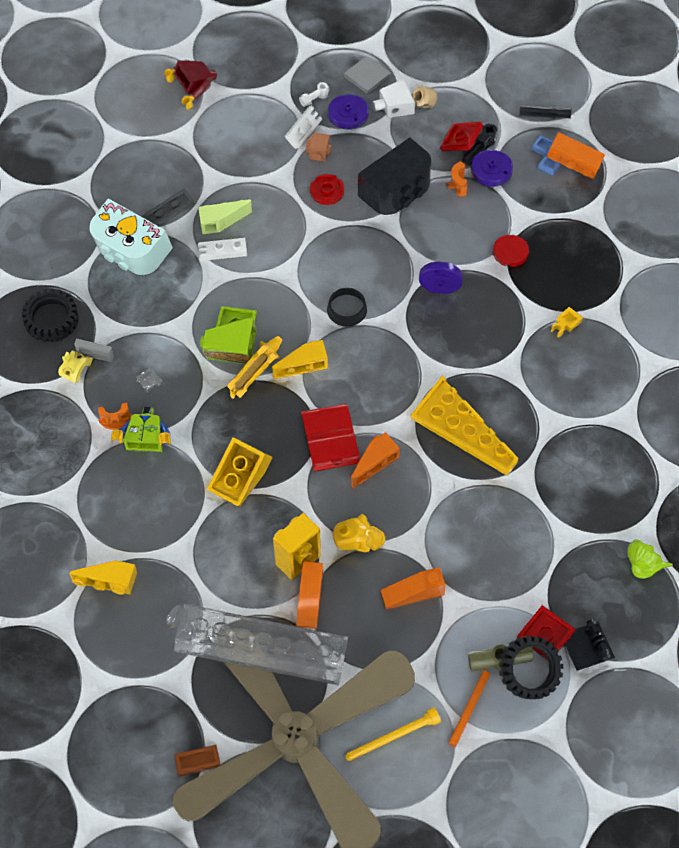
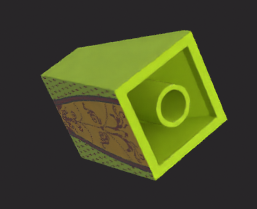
(230, 341)

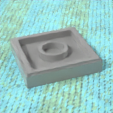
(367, 75)

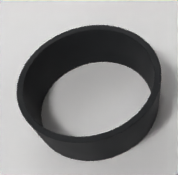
(347, 320)

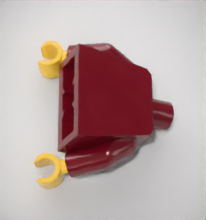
(193, 77)

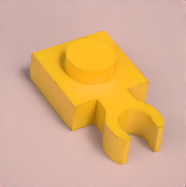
(567, 320)

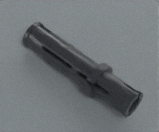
(551, 112)

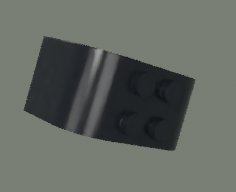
(396, 178)

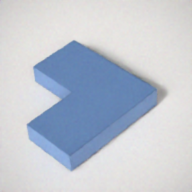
(542, 146)

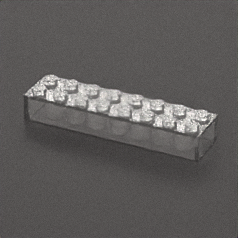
(261, 644)

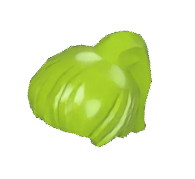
(644, 559)

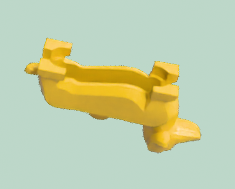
(254, 367)

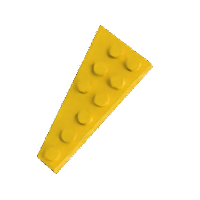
(461, 425)

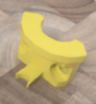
(73, 365)

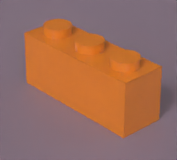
(575, 155)

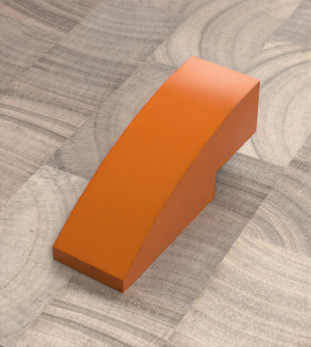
(309, 595)

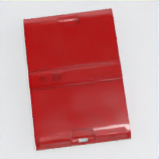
(330, 437)

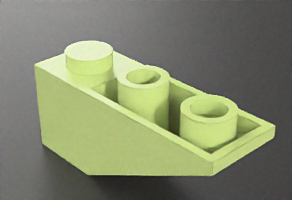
(220, 216)

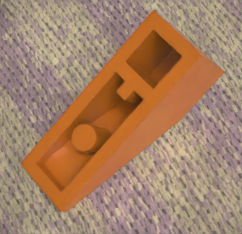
(378, 455)
(415, 588)

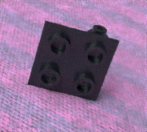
(589, 646)

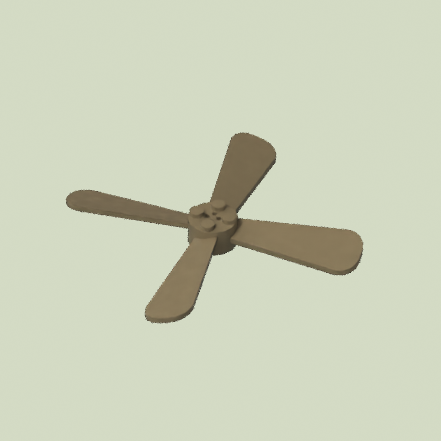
(346, 813)

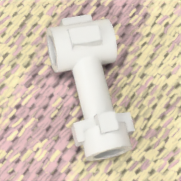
(322, 93)

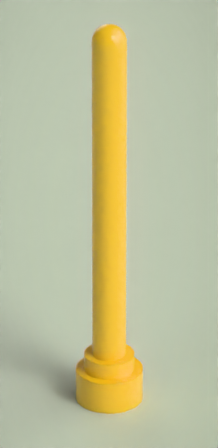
(431, 717)

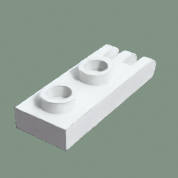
(303, 128)
(222, 249)

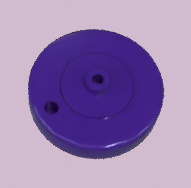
(348, 111)
(491, 168)
(440, 277)

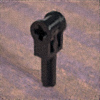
(483, 142)

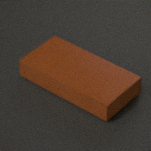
(197, 760)

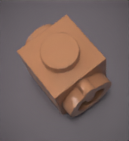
(318, 147)

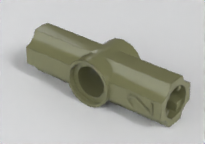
(487, 658)

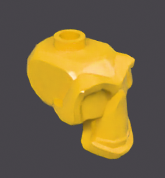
(358, 535)

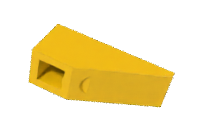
(111, 576)

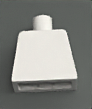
(395, 100)

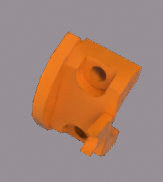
(459, 182)
(115, 420)

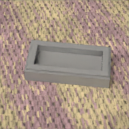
(94, 350)

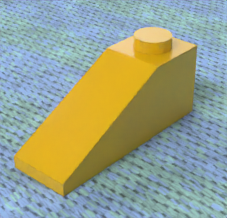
(305, 359)

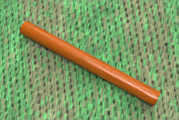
(469, 708)

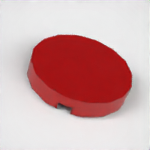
(327, 189)
(510, 250)

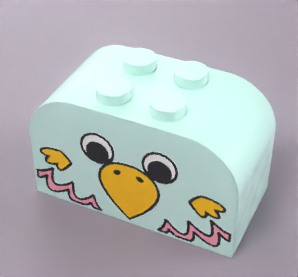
(129, 239)

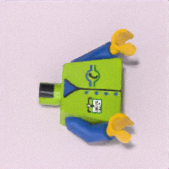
(143, 432)

